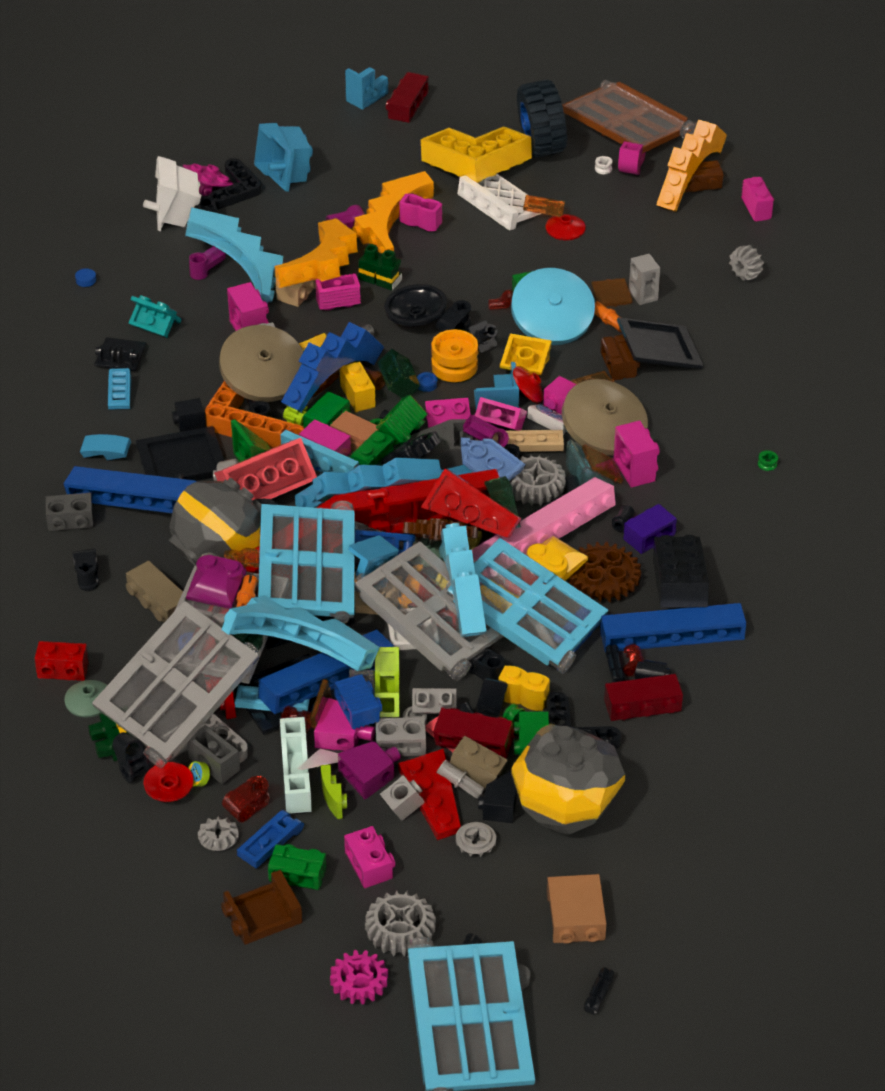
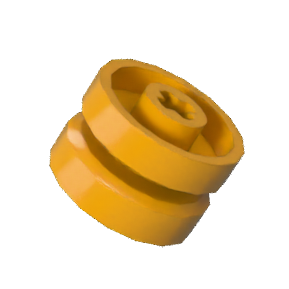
(454, 355)

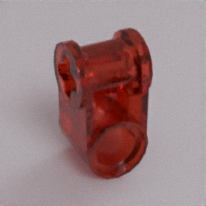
(245, 801)

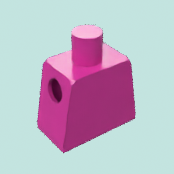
(335, 732)

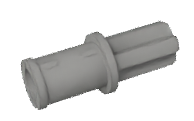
(460, 779)

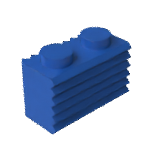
(357, 701)

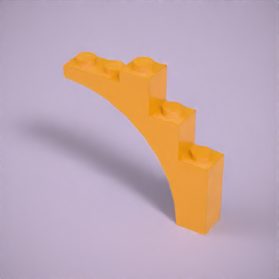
(685, 161)
(385, 210)
(324, 261)

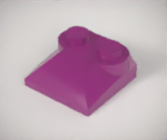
(216, 581)

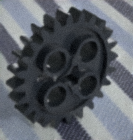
(413, 449)

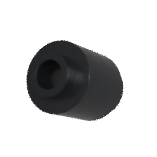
(651, 669)

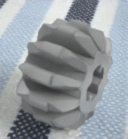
(746, 262)

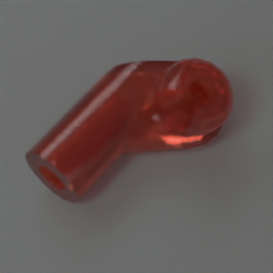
(503, 302)
(635, 655)

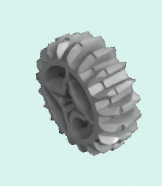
(538, 481)
(400, 914)

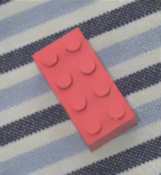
(272, 471)

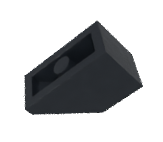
(499, 799)

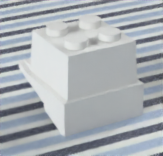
(175, 193)

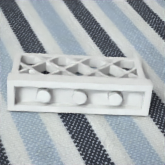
(496, 206)

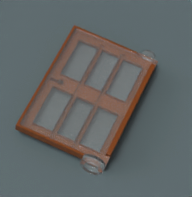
(628, 116)

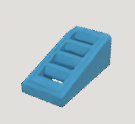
(118, 388)

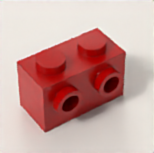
(61, 660)

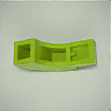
(387, 680)

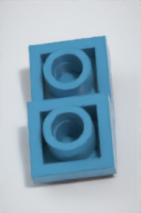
(108, 445)

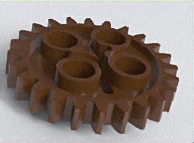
(433, 527)
(606, 572)

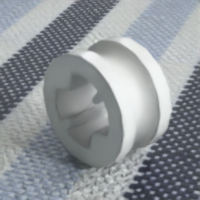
(603, 165)

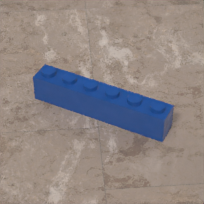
(126, 489)
(674, 627)
(304, 678)

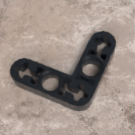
(224, 198)
(564, 714)

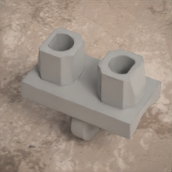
(431, 700)

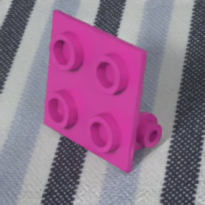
(209, 177)
(447, 409)

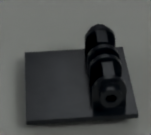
(119, 353)

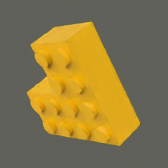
(476, 156)

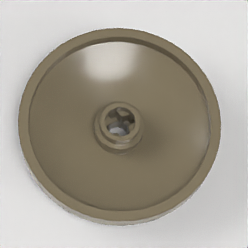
(260, 362)
(596, 408)

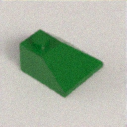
(245, 442)

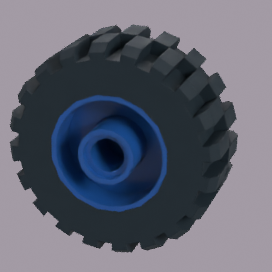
(542, 117)

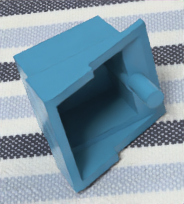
(283, 154)

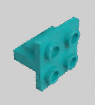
(153, 317)

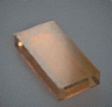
(543, 205)

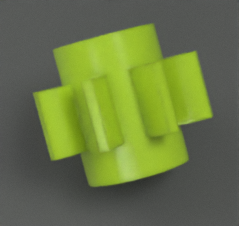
(294, 416)

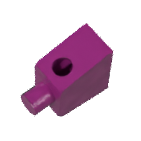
(368, 767)

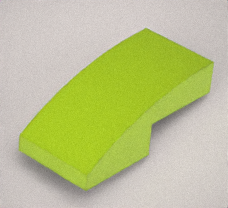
(332, 792)

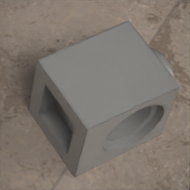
(394, 797)

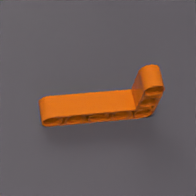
(225, 407)

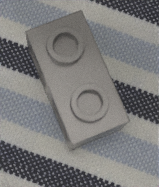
(644, 279)
(403, 733)

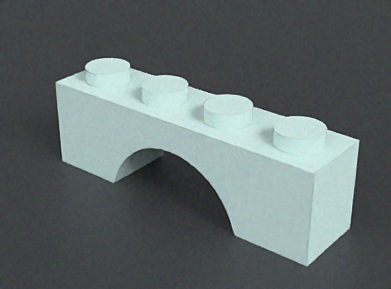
(294, 755)

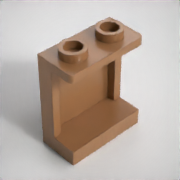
(576, 908)

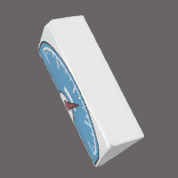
(546, 417)

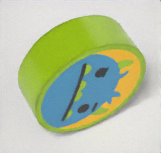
(200, 773)

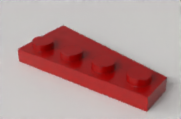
(466, 503)
(437, 792)

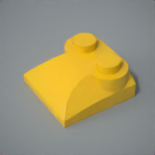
(526, 352)
(557, 557)

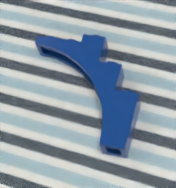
(322, 361)

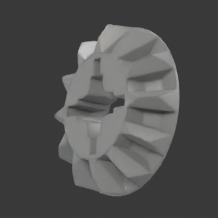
(469, 832)
(227, 837)

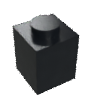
(189, 414)

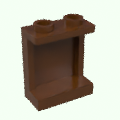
(263, 910)

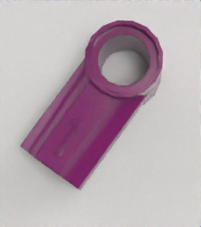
(348, 216)
(201, 262)
(481, 429)

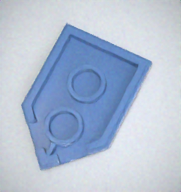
(489, 455)

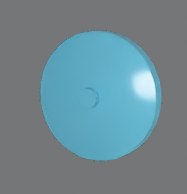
(553, 305)

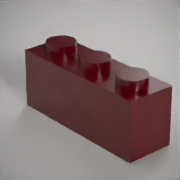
(407, 97)
(643, 697)
(488, 731)

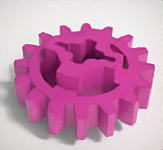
(359, 977)

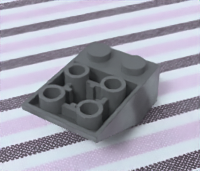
(449, 449)

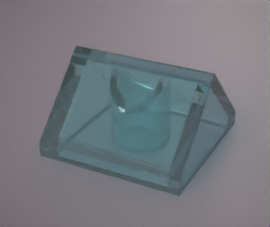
(579, 465)

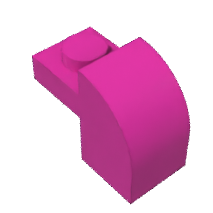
(631, 158)

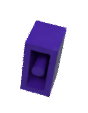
(652, 523)

